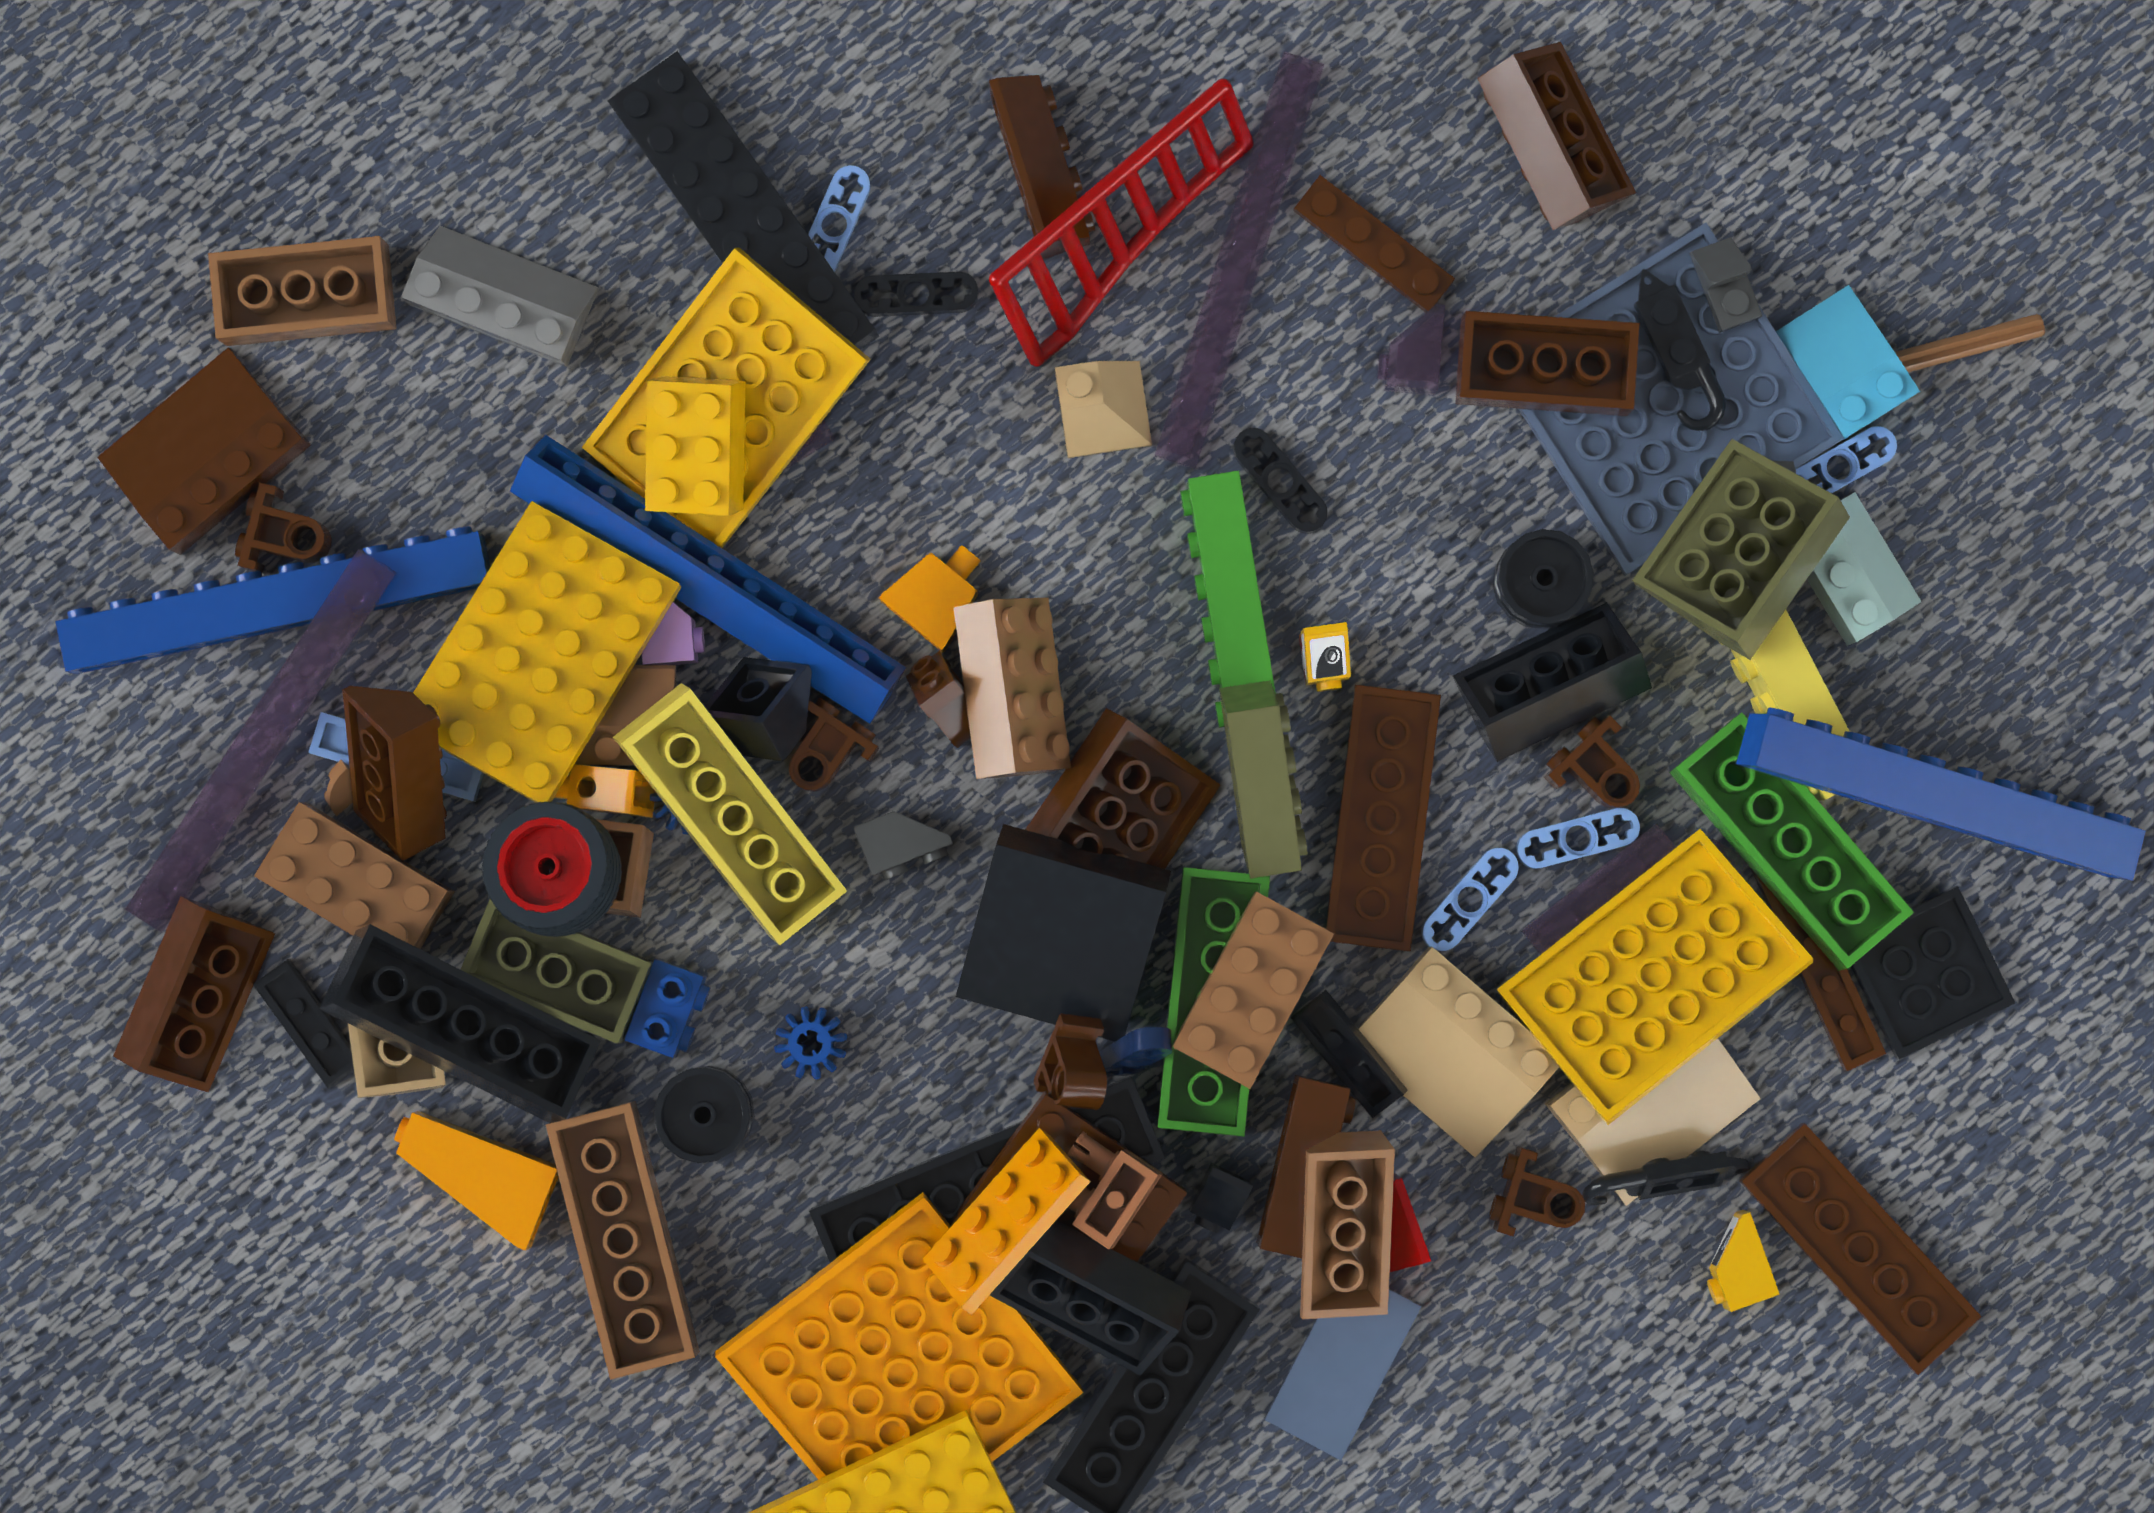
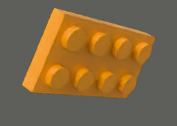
(1005, 1220)

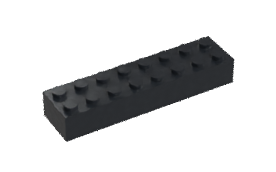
(729, 191)
(954, 1174)

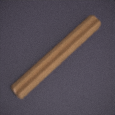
(1972, 343)

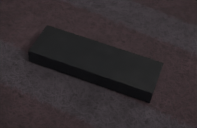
(308, 1026)
(1349, 1054)

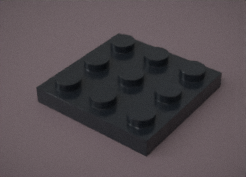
(1931, 975)

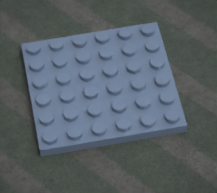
(1645, 466)

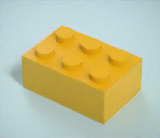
(695, 445)

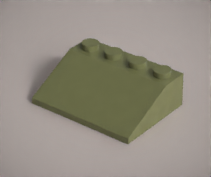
(1742, 548)

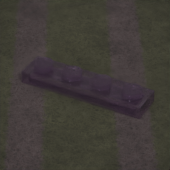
(1598, 888)

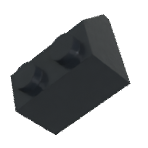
(763, 707)

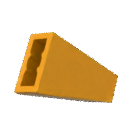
(485, 1176)

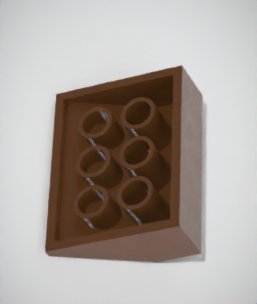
(203, 452)
(1125, 795)

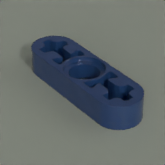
(1136, 1051)

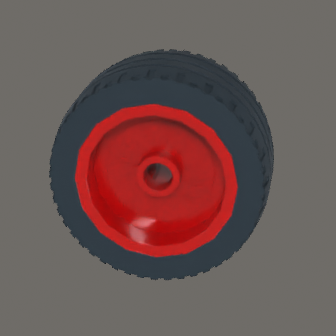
(545, 839)

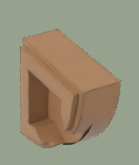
(339, 788)

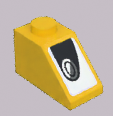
(1325, 655)
(1741, 1267)

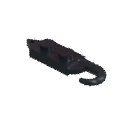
(1678, 347)
(1668, 1177)

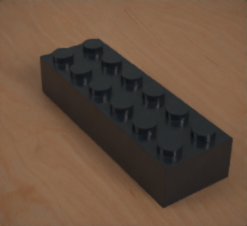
(460, 1024)
(1141, 1416)

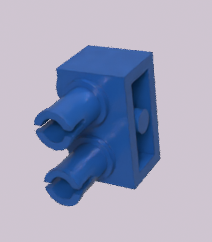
(667, 1009)

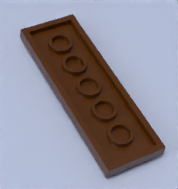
(1382, 817)
(1860, 1248)

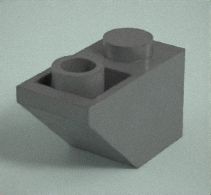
(897, 840)

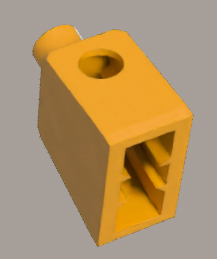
(930, 592)
(616, 791)

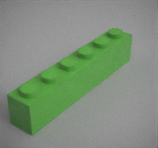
(1227, 581)

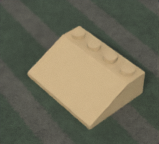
(1457, 1051)
(1665, 1122)

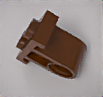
(277, 532)
(941, 696)
(831, 744)
(1593, 763)
(1072, 1064)
(1531, 1196)

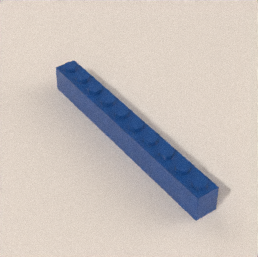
(711, 579)
(260, 603)
(1939, 795)

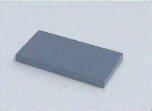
(1340, 1375)

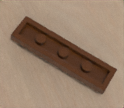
(1373, 244)

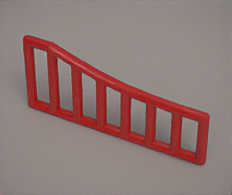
(1095, 201)

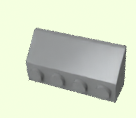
(500, 295)

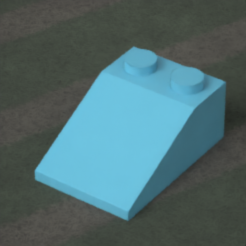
(1847, 361)

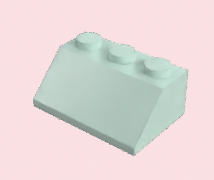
(1861, 578)

